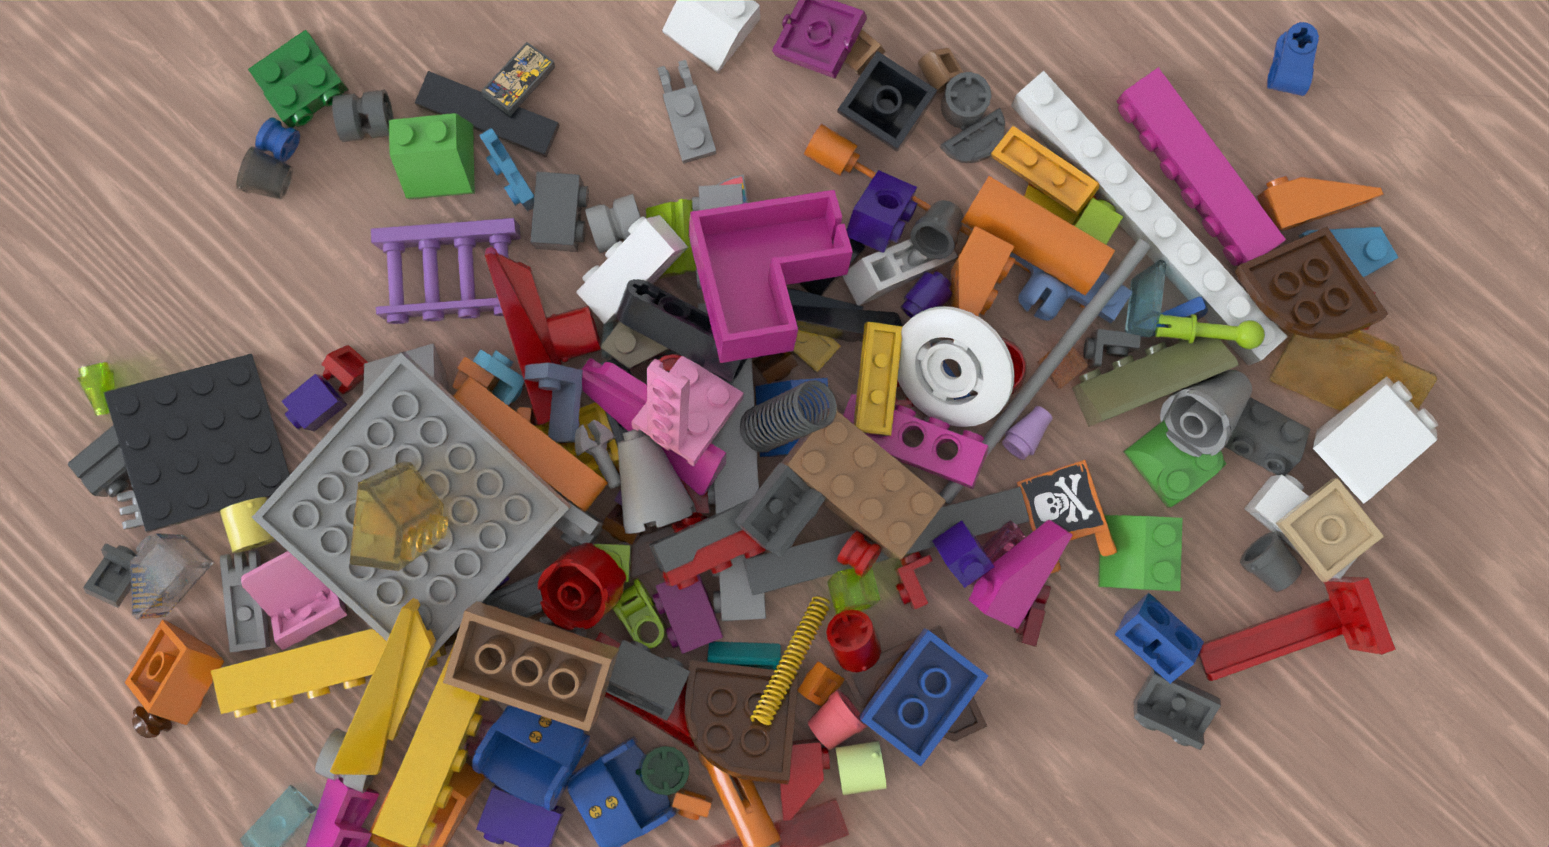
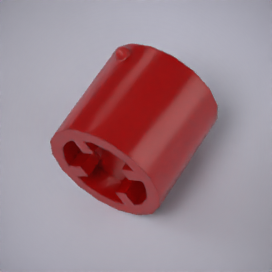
(574, 333)
(853, 640)

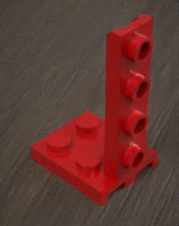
(1347, 612)

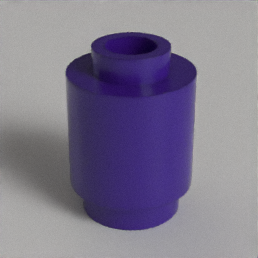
(927, 293)

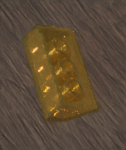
(395, 519)

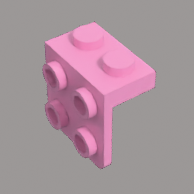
(293, 599)

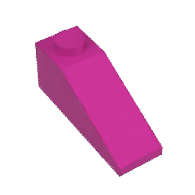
(1020, 574)

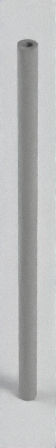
(1057, 354)

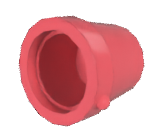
(836, 720)

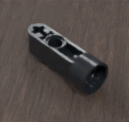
(674, 325)

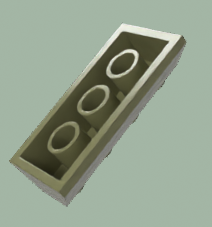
(1150, 377)

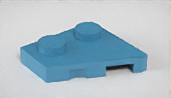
(502, 163)
(1364, 246)

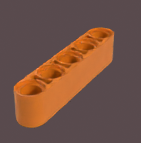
(532, 446)

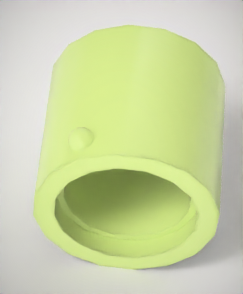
(860, 767)

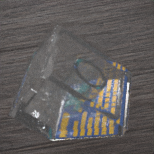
(164, 573)

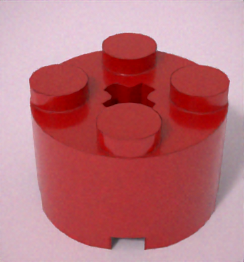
(581, 587)

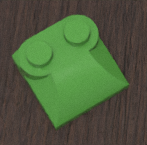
(1168, 469)

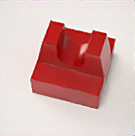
(345, 366)

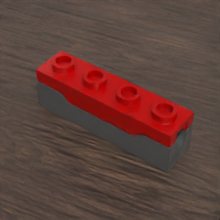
(703, 547)

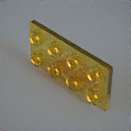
(1346, 368)

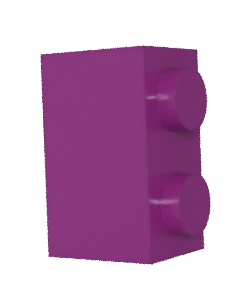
(689, 614)

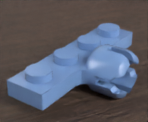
(1055, 293)

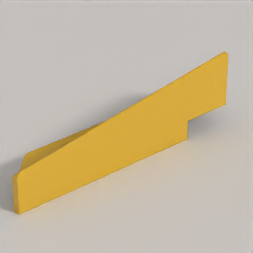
(386, 695)

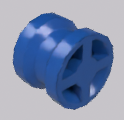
(277, 139)

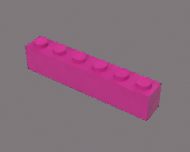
(1198, 169)

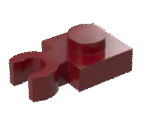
(1031, 625)

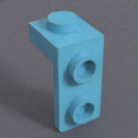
(510, 382)

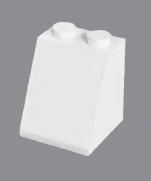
(1375, 438)

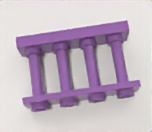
(428, 240)

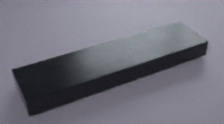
(521, 128)

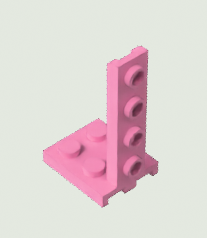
(685, 407)

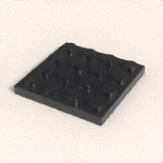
(197, 441)

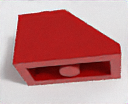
(806, 775)

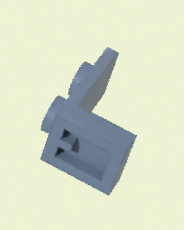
(566, 394)

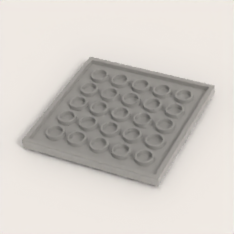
(488, 494)

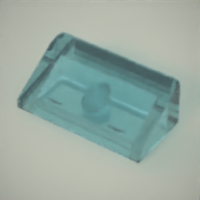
(1146, 300)
(280, 820)

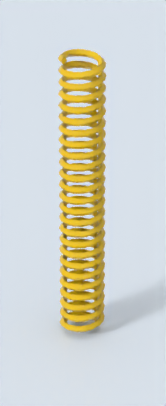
(788, 670)

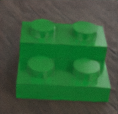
(298, 80)

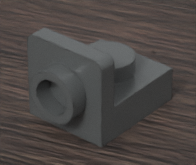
(1115, 342)

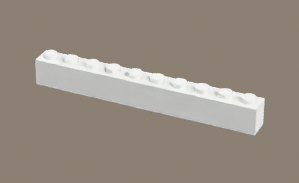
(1144, 213)

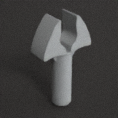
(598, 450)

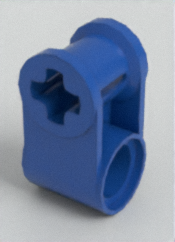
(1292, 65)

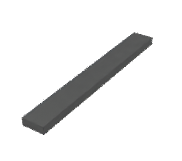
(820, 557)

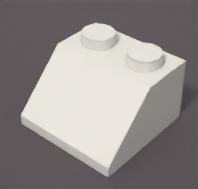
(712, 27)

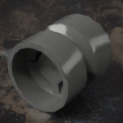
(351, 119)

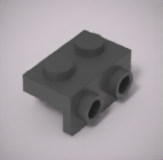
(1268, 438)
(779, 510)
(1175, 709)

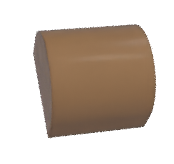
(939, 68)

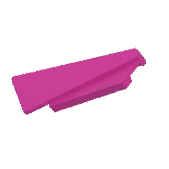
(624, 397)
(341, 816)

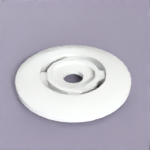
(976, 348)

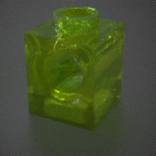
(853, 592)

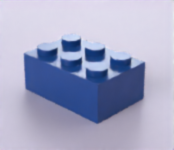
(923, 696)

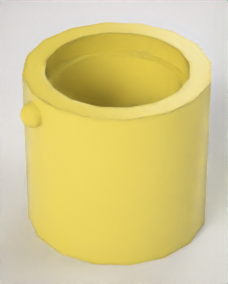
(243, 530)

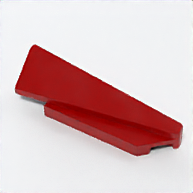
(525, 323)

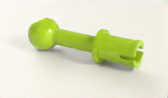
(1247, 334)

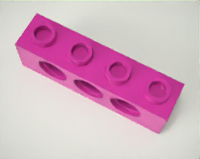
(961, 469)

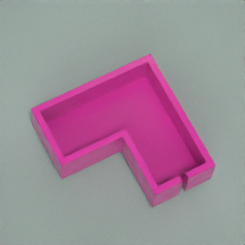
(750, 256)

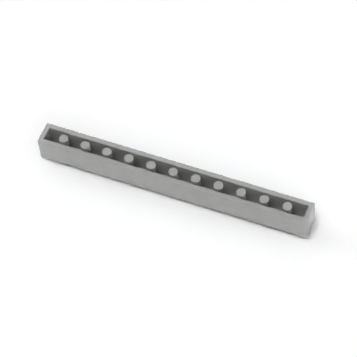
(740, 475)

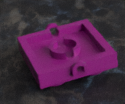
(819, 35)

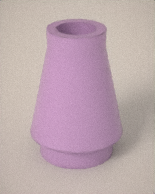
(1026, 434)

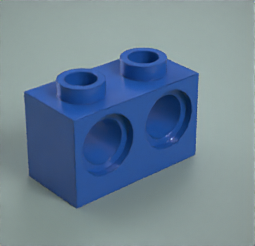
(1159, 638)

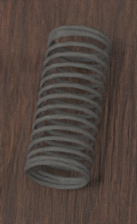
(793, 433)

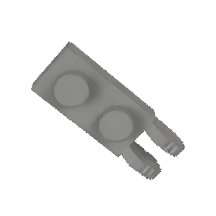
(687, 116)

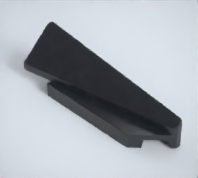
(835, 317)

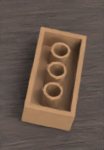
(865, 485)
(531, 665)

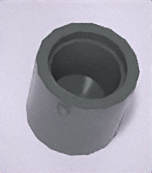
(965, 100)

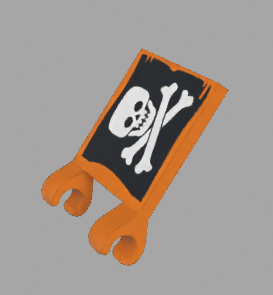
(1071, 502)

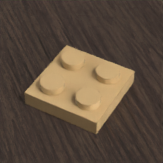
(1329, 529)

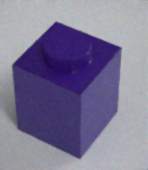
(313, 403)
(963, 554)

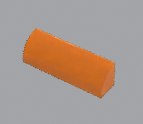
(1039, 235)

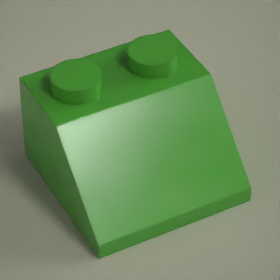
(433, 155)
(1145, 555)

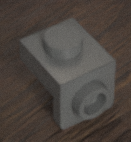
(112, 577)

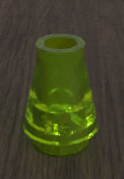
(95, 381)

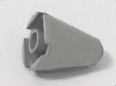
(1206, 413)
(649, 485)

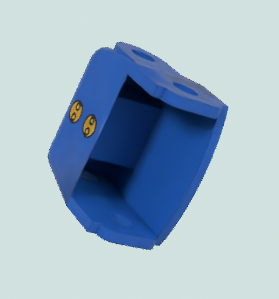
(530, 756)
(615, 799)

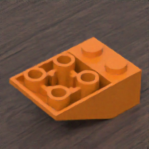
(977, 269)

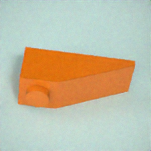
(1310, 199)

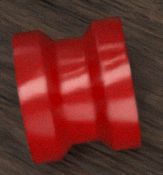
(859, 554)

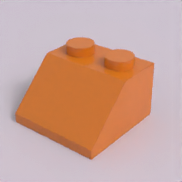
(173, 673)

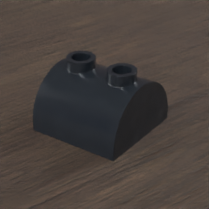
(887, 101)

